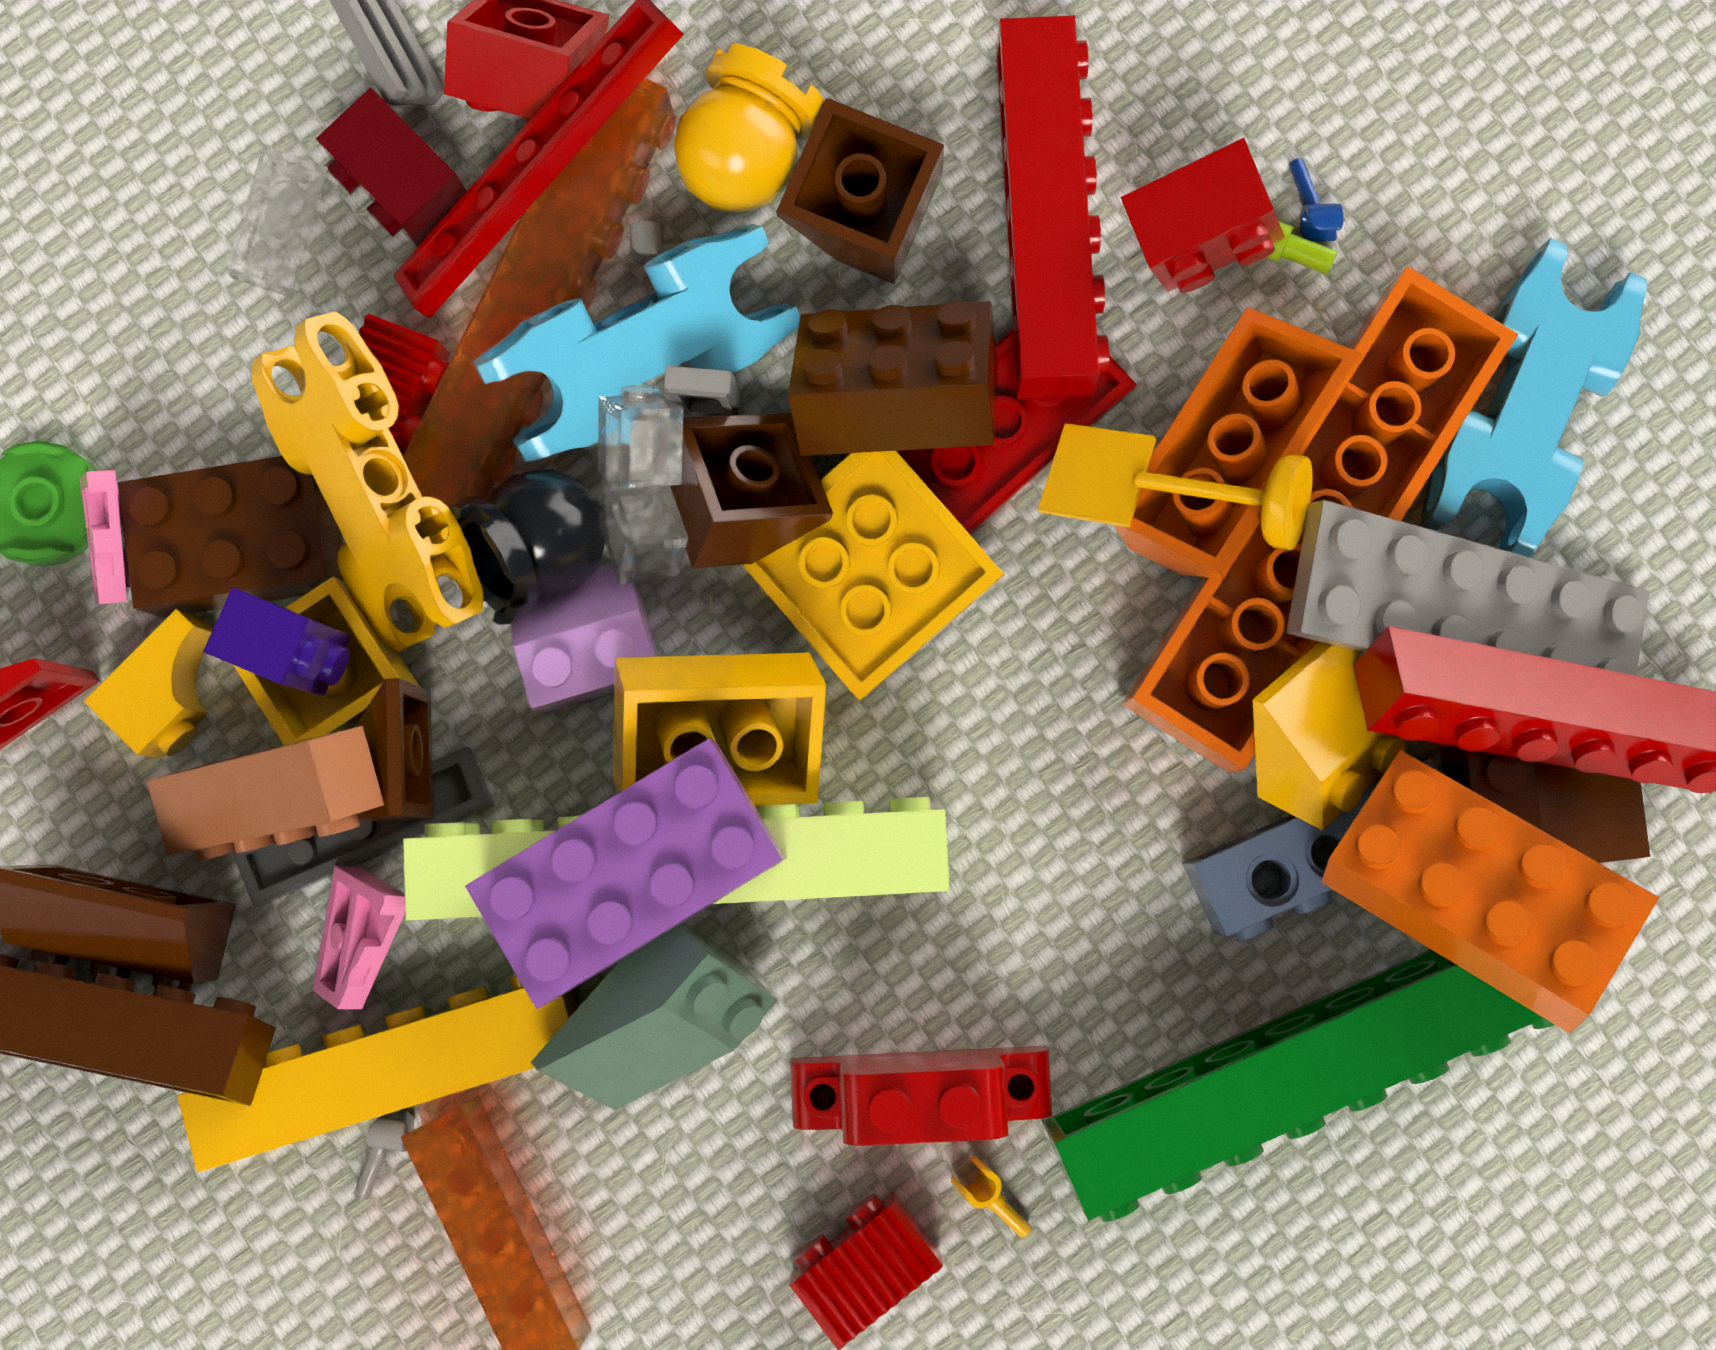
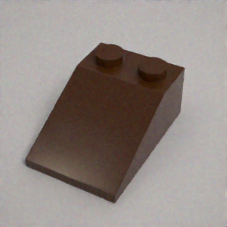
(1584, 810)

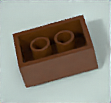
(894, 379)
(223, 529)

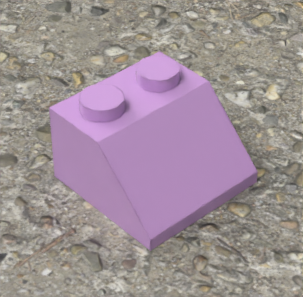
(573, 640)

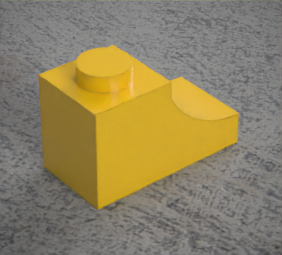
(153, 691)

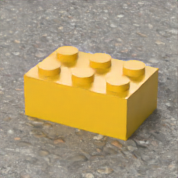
(755, 706)

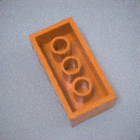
(1489, 891)

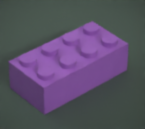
(625, 872)

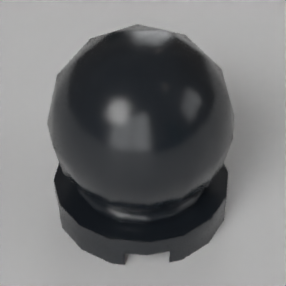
(532, 539)

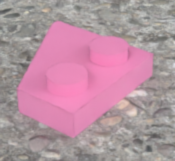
(104, 538)
(356, 935)

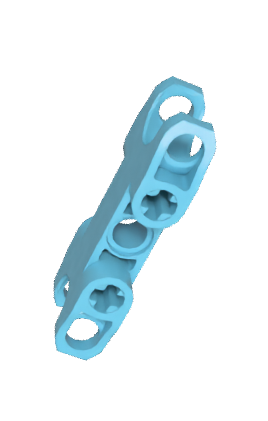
(679, 323)
(1550, 361)

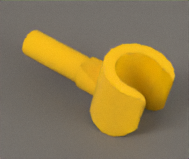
(986, 1193)

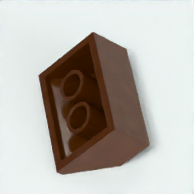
(113, 924)

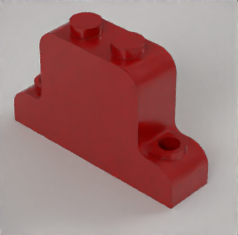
(921, 1094)

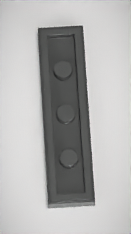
(286, 868)

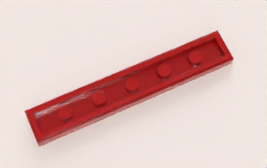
(537, 155)

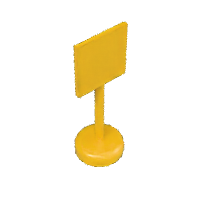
(1102, 473)

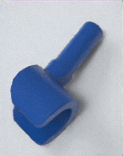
(1317, 220)

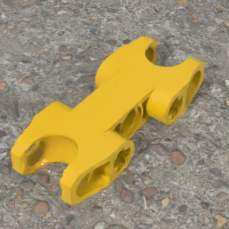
(344, 440)

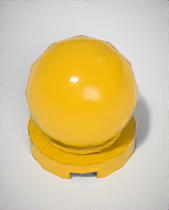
(741, 136)

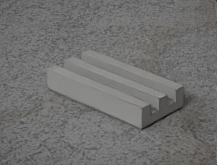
(390, 51)

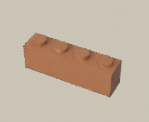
(268, 796)

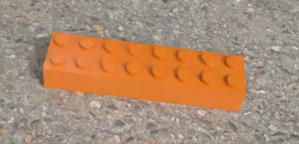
(1373, 452)

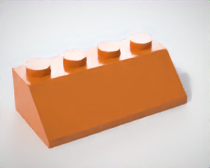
(1245, 414)

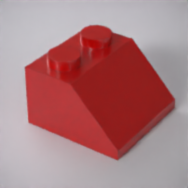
(516, 51)

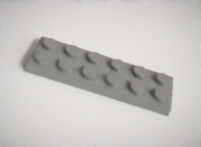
(1381, 572)

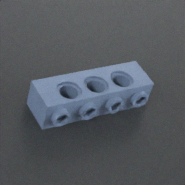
(1225, 873)

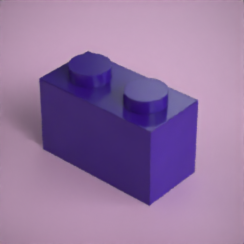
(278, 643)

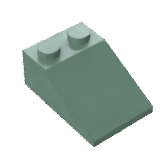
(656, 1019)

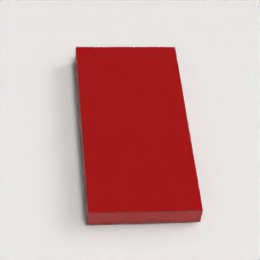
(982, 479)

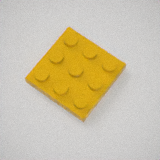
(878, 573)

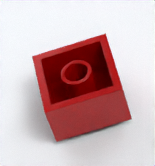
(1204, 218)

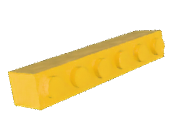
(375, 1072)

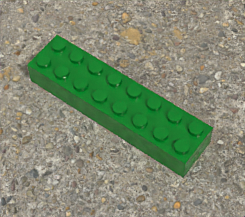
(1278, 1081)

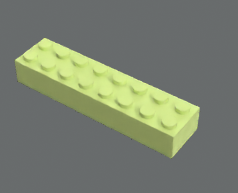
(824, 856)

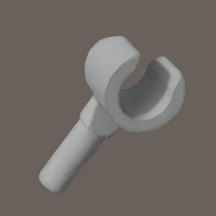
(647, 241)
(382, 1136)

